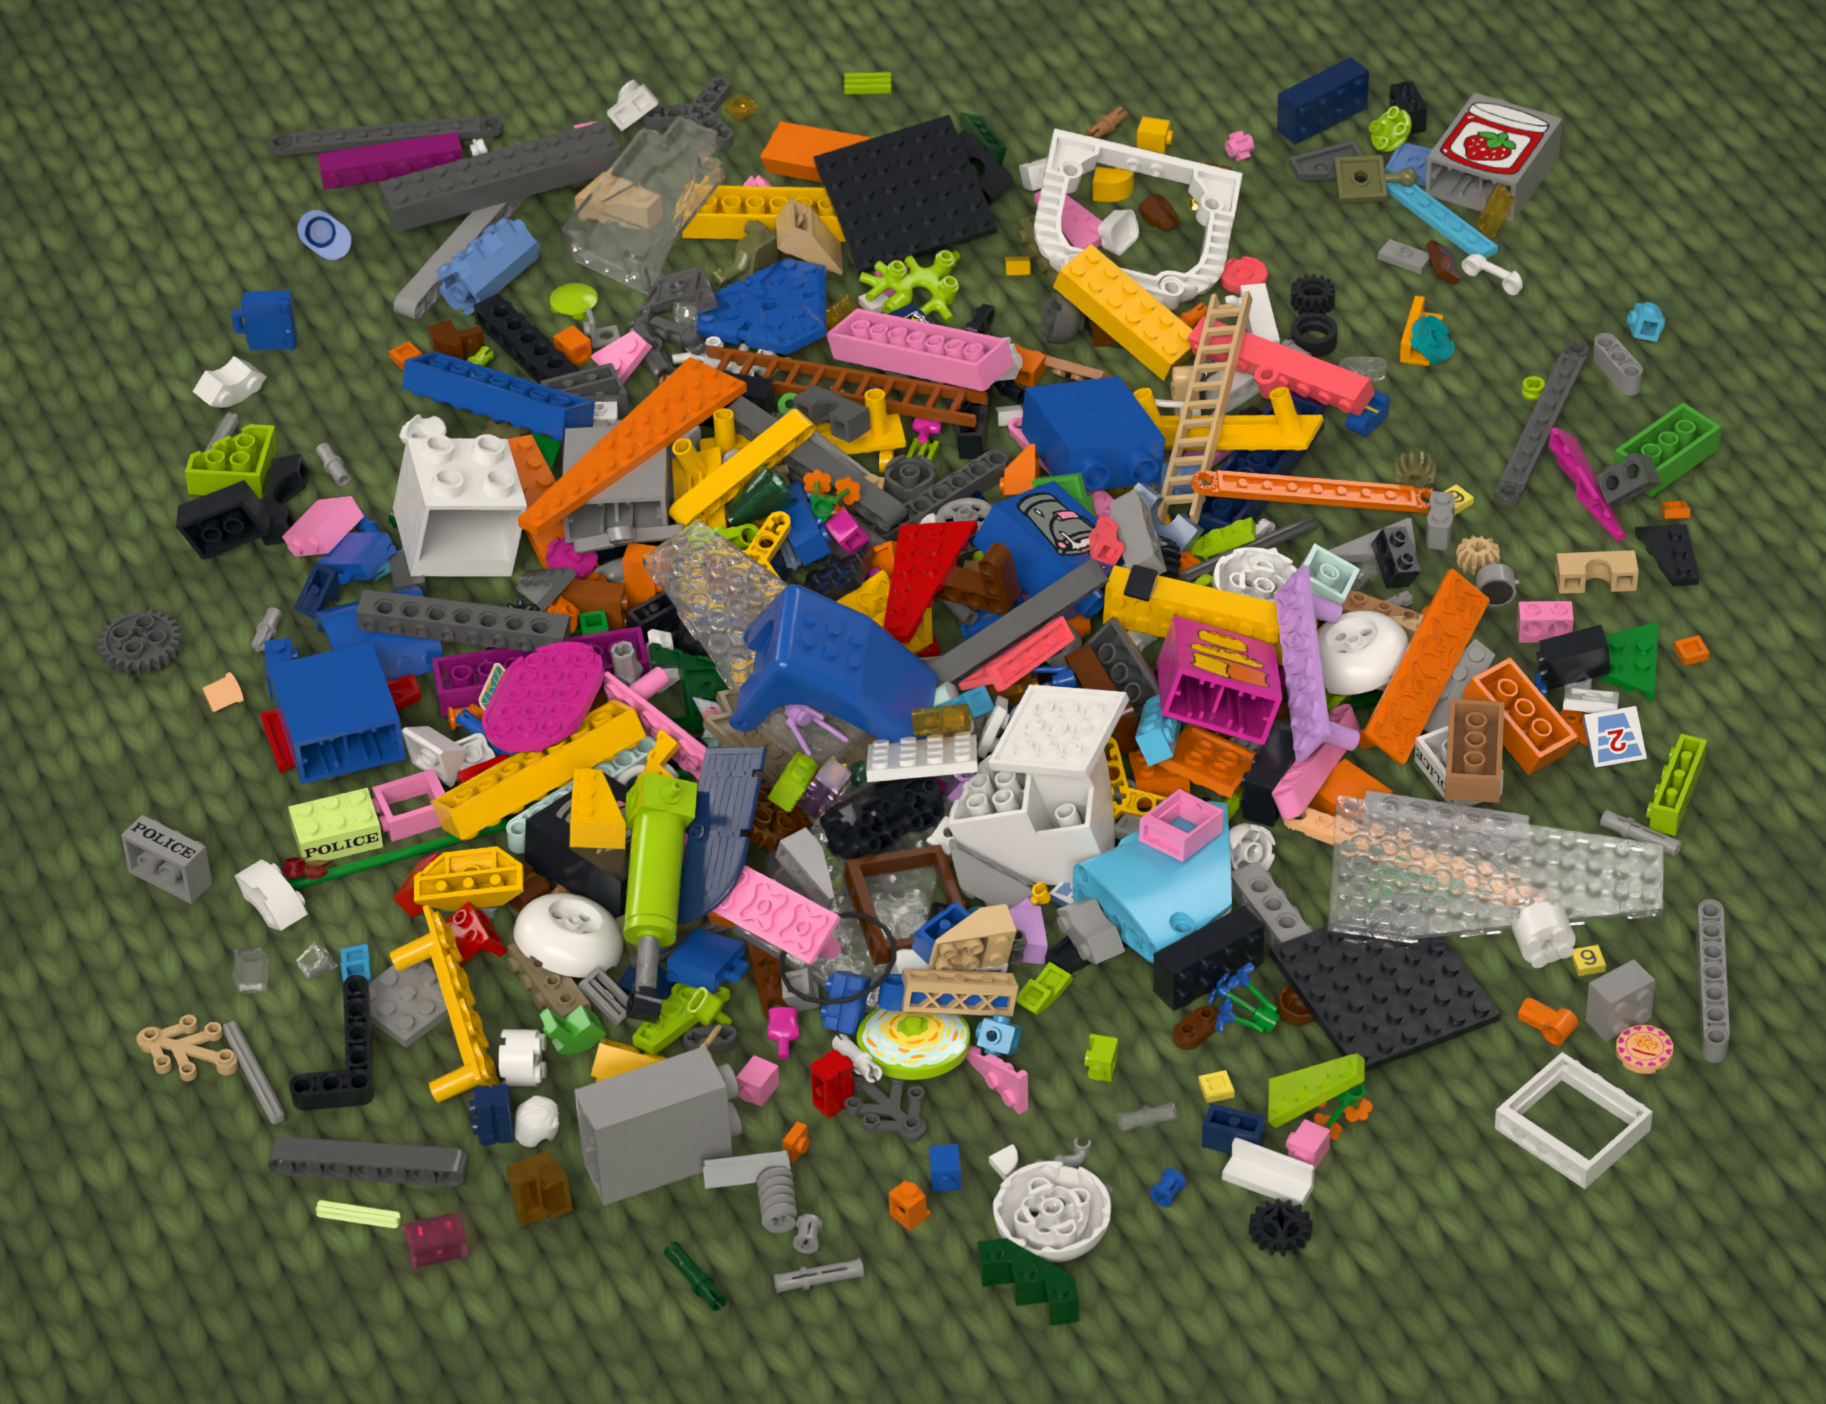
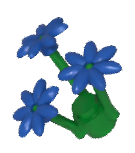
(1264, 1017)

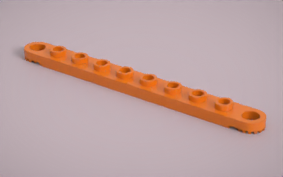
(1311, 491)

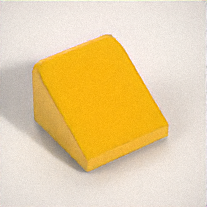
(1017, 265)

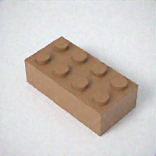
(1474, 750)

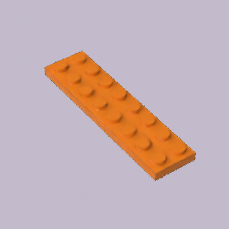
(535, 481)

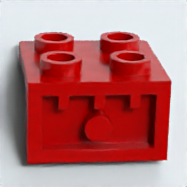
(474, 932)

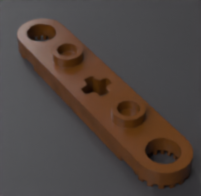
(767, 980)

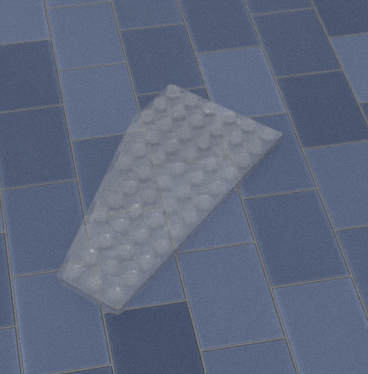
(1449, 873)

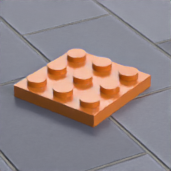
(1209, 760)

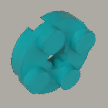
(1432, 339)

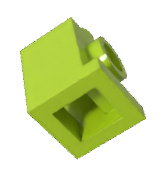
(1101, 1057)

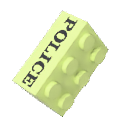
(336, 826)

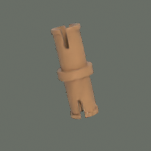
(1107, 123)

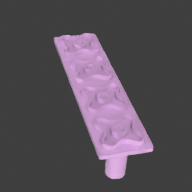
(1303, 666)

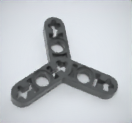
(695, 110)

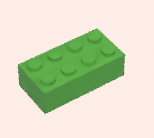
(1674, 444)

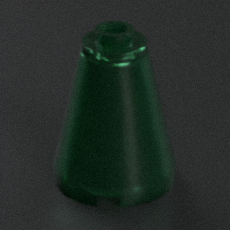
(760, 497)

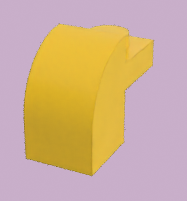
(1112, 184)

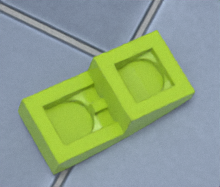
(1043, 991)

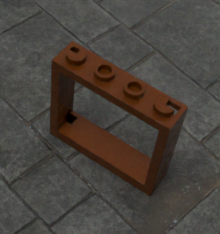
(862, 867)

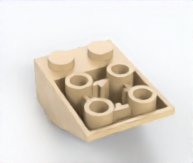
(807, 237)
(976, 941)

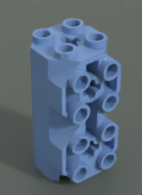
(487, 264)

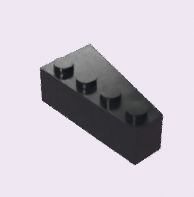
(972, 440)

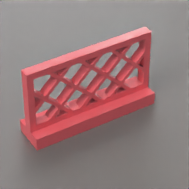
(1021, 657)

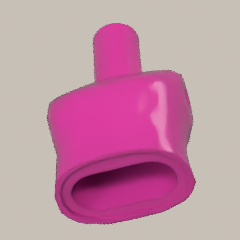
(925, 428)
(783, 1028)

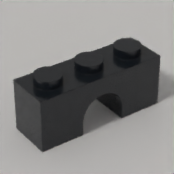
(994, 179)

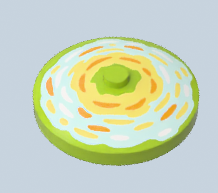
(914, 1042)

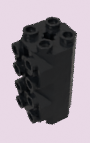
(881, 815)

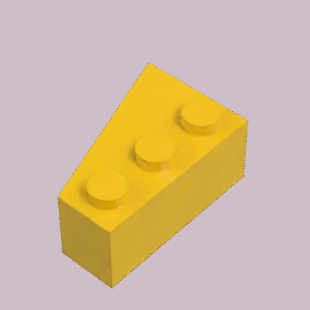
(594, 812)

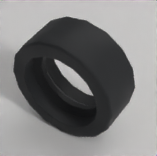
(1315, 322)

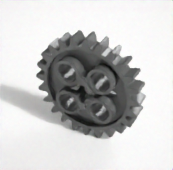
(139, 641)

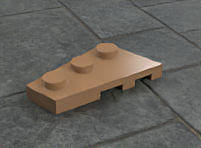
(1075, 371)

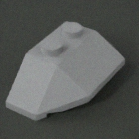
(986, 879)

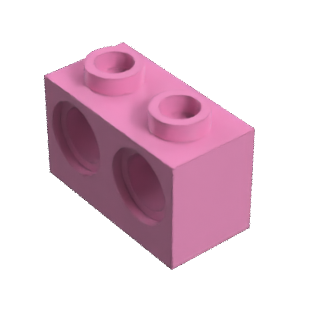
(1543, 620)

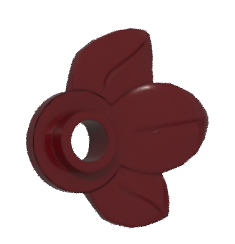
(296, 868)

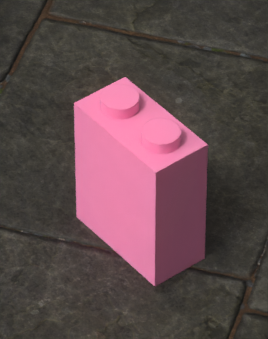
(323, 526)

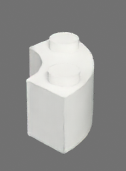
(229, 384)
(271, 894)

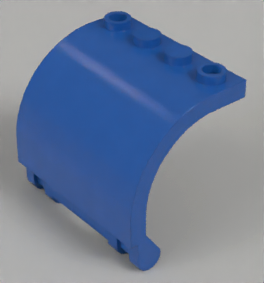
(396, 653)

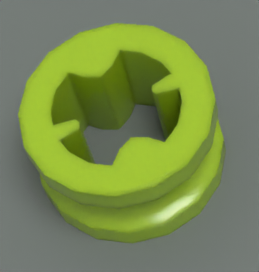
(1532, 387)

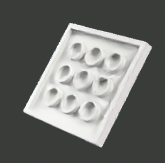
(1058, 731)
(922, 757)

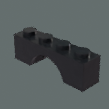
(285, 479)

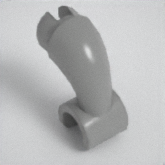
(1080, 1154)

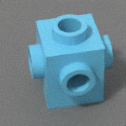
(1646, 321)

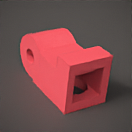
(1104, 542)

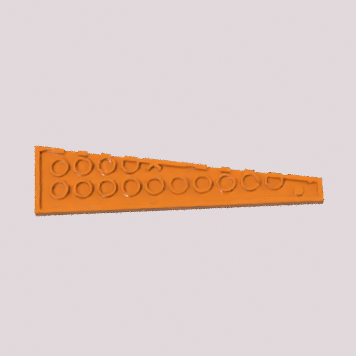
(660, 419)

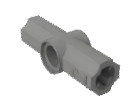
(625, 664)

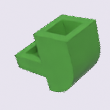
(575, 1032)

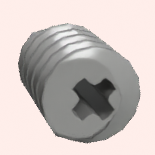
(777, 1200)

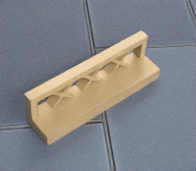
(958, 982)

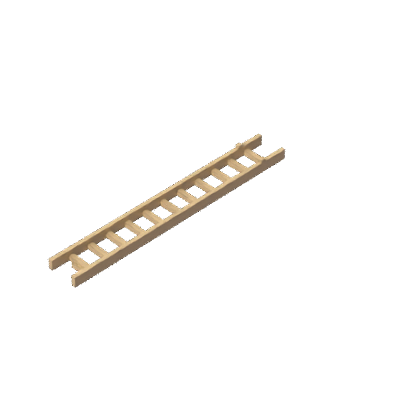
(1219, 404)

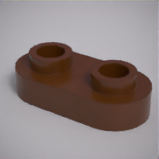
(1199, 1025)

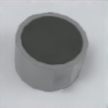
(1497, 583)

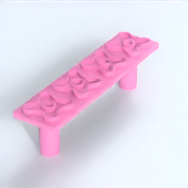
(692, 752)
(780, 916)

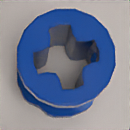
(1167, 1187)

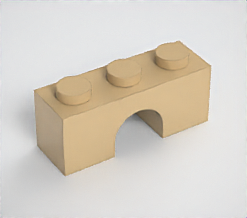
(1615, 567)

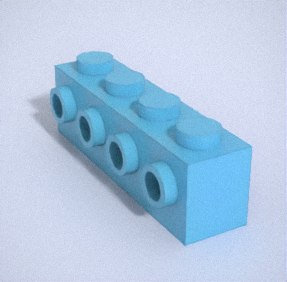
(1157, 733)

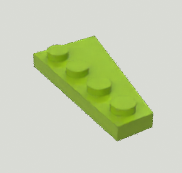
(673, 1020)
(1309, 1087)

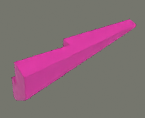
(1588, 491)

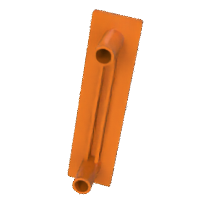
(1425, 668)

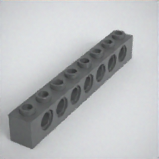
(460, 621)

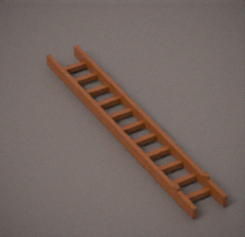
(864, 378)

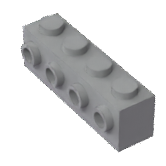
(1137, 532)

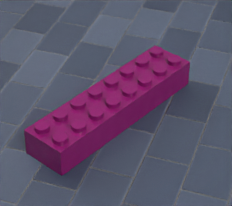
(463, 676)

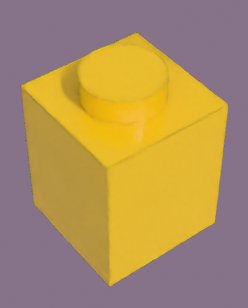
(1154, 135)

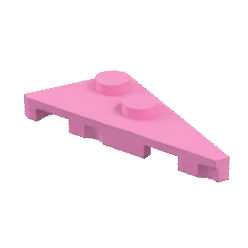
(1002, 1078)

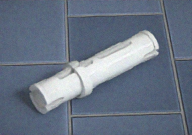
(862, 1061)

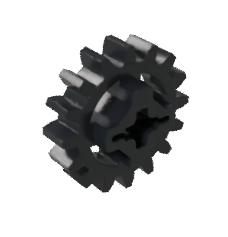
(1294, 1228)

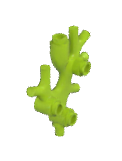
(895, 278)

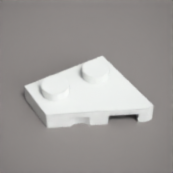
(998, 719)

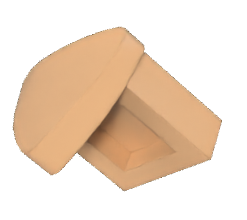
(223, 692)

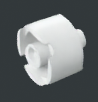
(1544, 934)
(522, 1058)

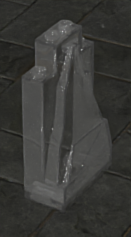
(645, 203)

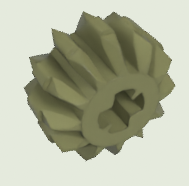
(1414, 470)

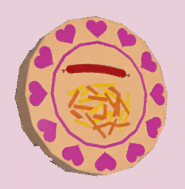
(1644, 1049)

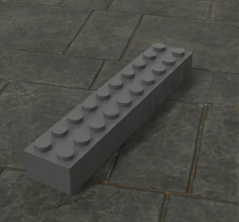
(499, 176)

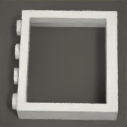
(1551, 1150)

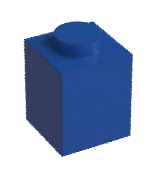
(945, 1167)

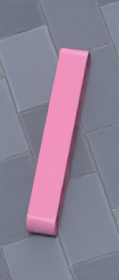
(1306, 778)

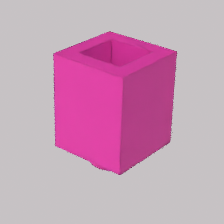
(847, 531)

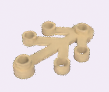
(154, 1039)

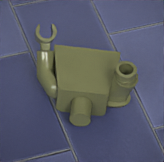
(751, 254)

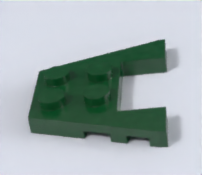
(697, 680)

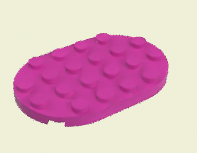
(543, 697)

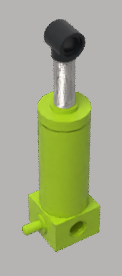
(657, 814)

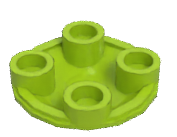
(1390, 129)
(573, 299)

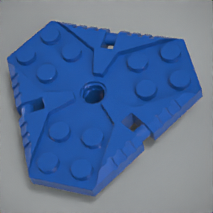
(772, 308)

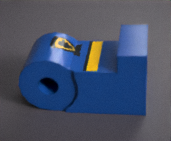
(1371, 417)

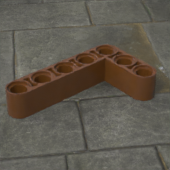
(991, 589)
(1092, 676)

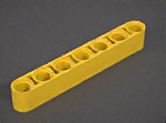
(732, 475)

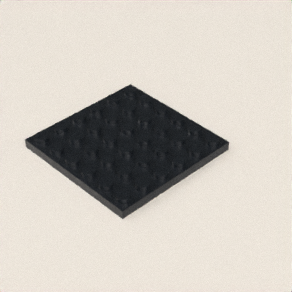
(905, 194)
(1383, 993)

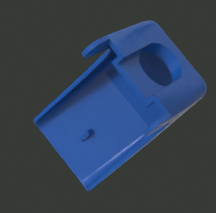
(833, 661)

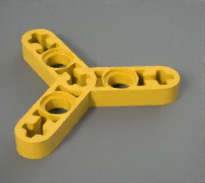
(765, 555)
(1133, 796)

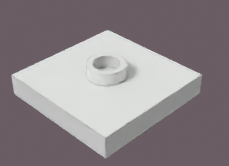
(1590, 700)

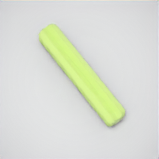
(358, 1214)

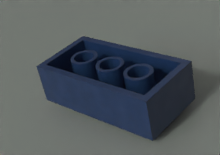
(1322, 100)

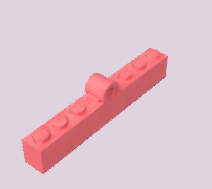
(1284, 367)

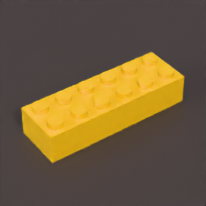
(1125, 311)

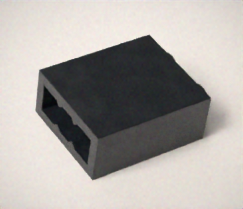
(1573, 657)

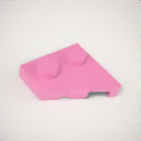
(624, 354)

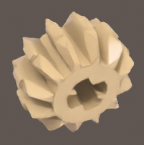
(1476, 553)

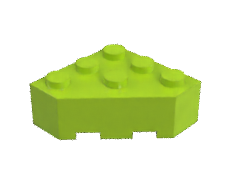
(233, 460)

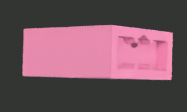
(402, 789)
(1159, 834)

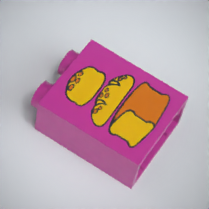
(1219, 680)

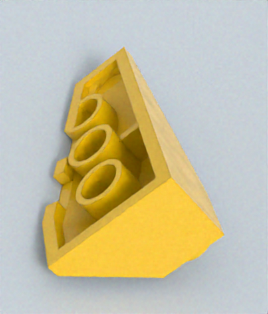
(618, 1058)

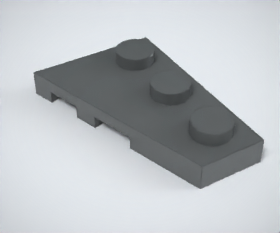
(1320, 163)

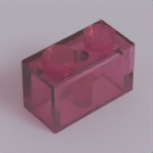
(435, 1240)

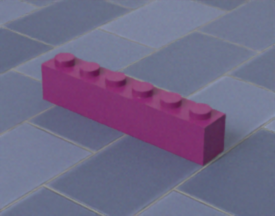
(387, 160)

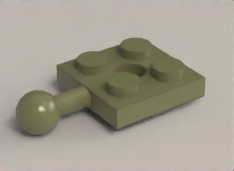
(1373, 170)

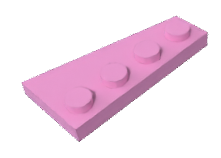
(1077, 224)

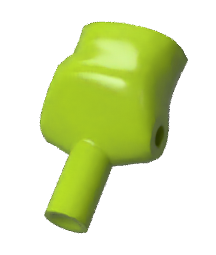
(707, 1007)

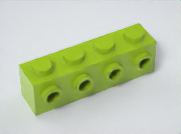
(1677, 784)

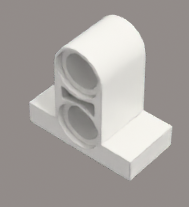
(632, 104)

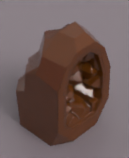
(1158, 212)

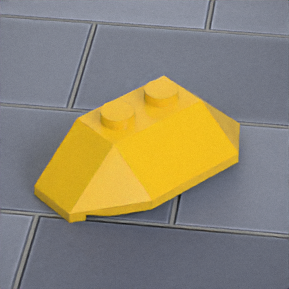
(475, 875)

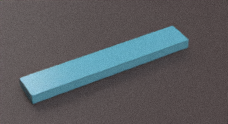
(1442, 219)

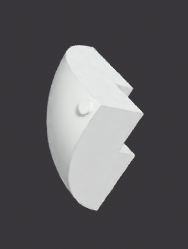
(1036, 821)

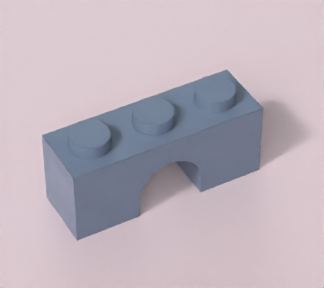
(1180, 530)

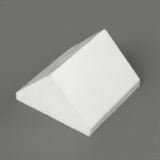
(434, 751)

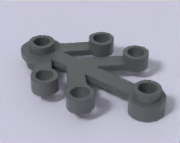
(909, 1127)

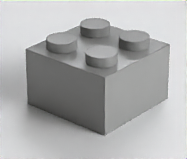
(1620, 1000)

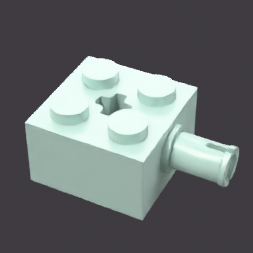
(1329, 574)

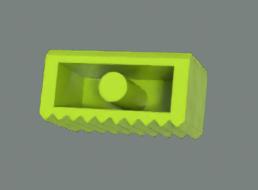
(793, 781)

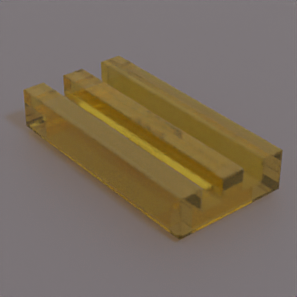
(1495, 211)

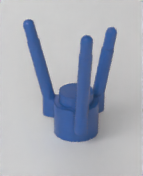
(1063, 678)

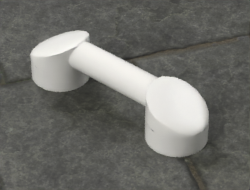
(1511, 280)

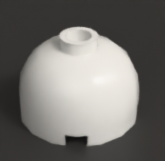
(1250, 845)

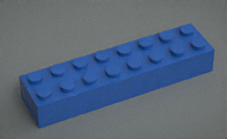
(497, 394)

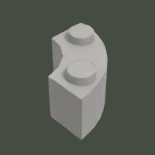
(1090, 930)

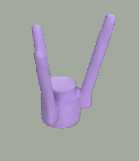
(802, 716)

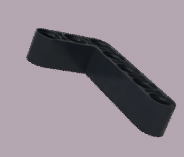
(356, 1075)

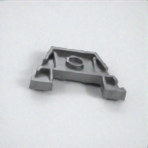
(682, 286)

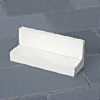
(1269, 1173)

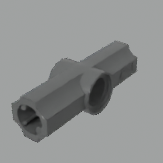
(656, 358)

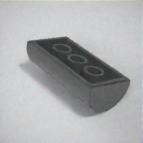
(1124, 664)

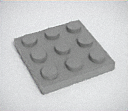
(407, 1002)

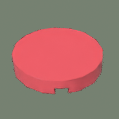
(1250, 272)

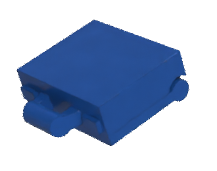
(267, 319)
(359, 555)
(707, 961)

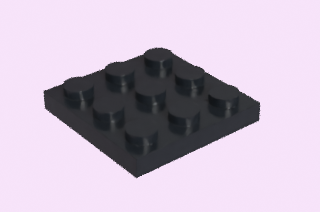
(841, 575)

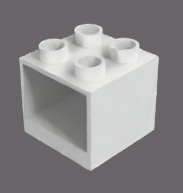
(459, 506)

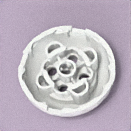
(1259, 580)
(1360, 651)
(569, 934)
(1070, 1207)

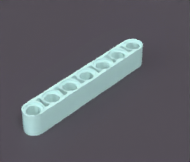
(613, 768)

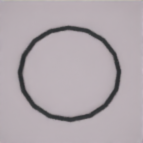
(857, 995)

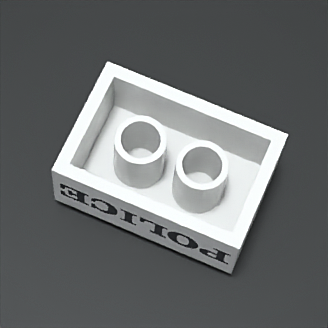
(1431, 758)

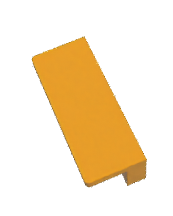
(1407, 352)

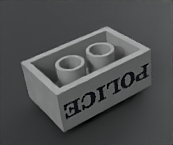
(167, 859)

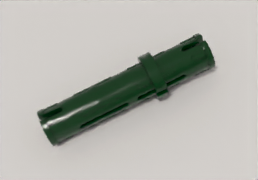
(701, 1283)

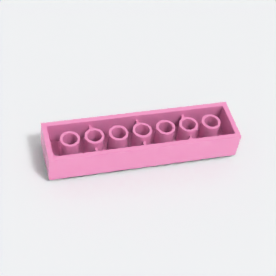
(920, 349)

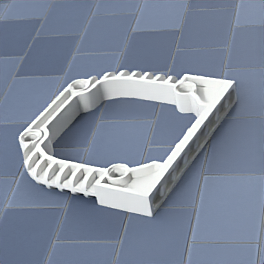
(1212, 188)

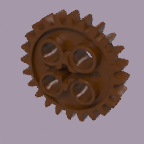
(774, 823)

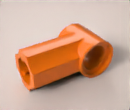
(1554, 1024)

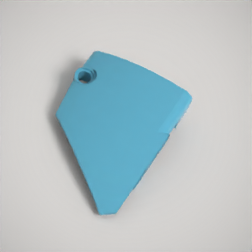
(1155, 895)

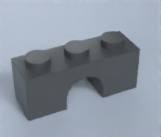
(846, 417)

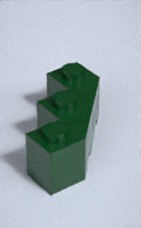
(1031, 1278)

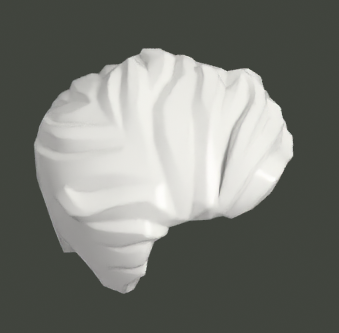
(422, 428)
(536, 1121)

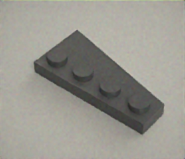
(544, 585)

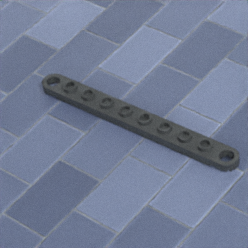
(355, 137)
(1543, 418)

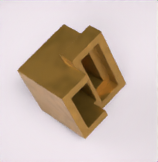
(538, 1188)

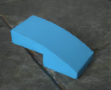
(977, 700)
(356, 961)

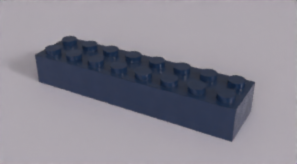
(1223, 511)

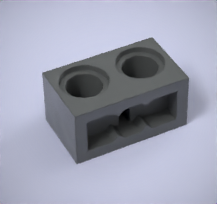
(1629, 484)

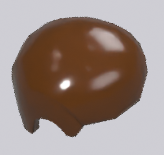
(1292, 1008)

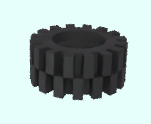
(1322, 289)

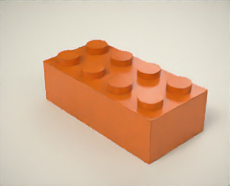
(1531, 726)

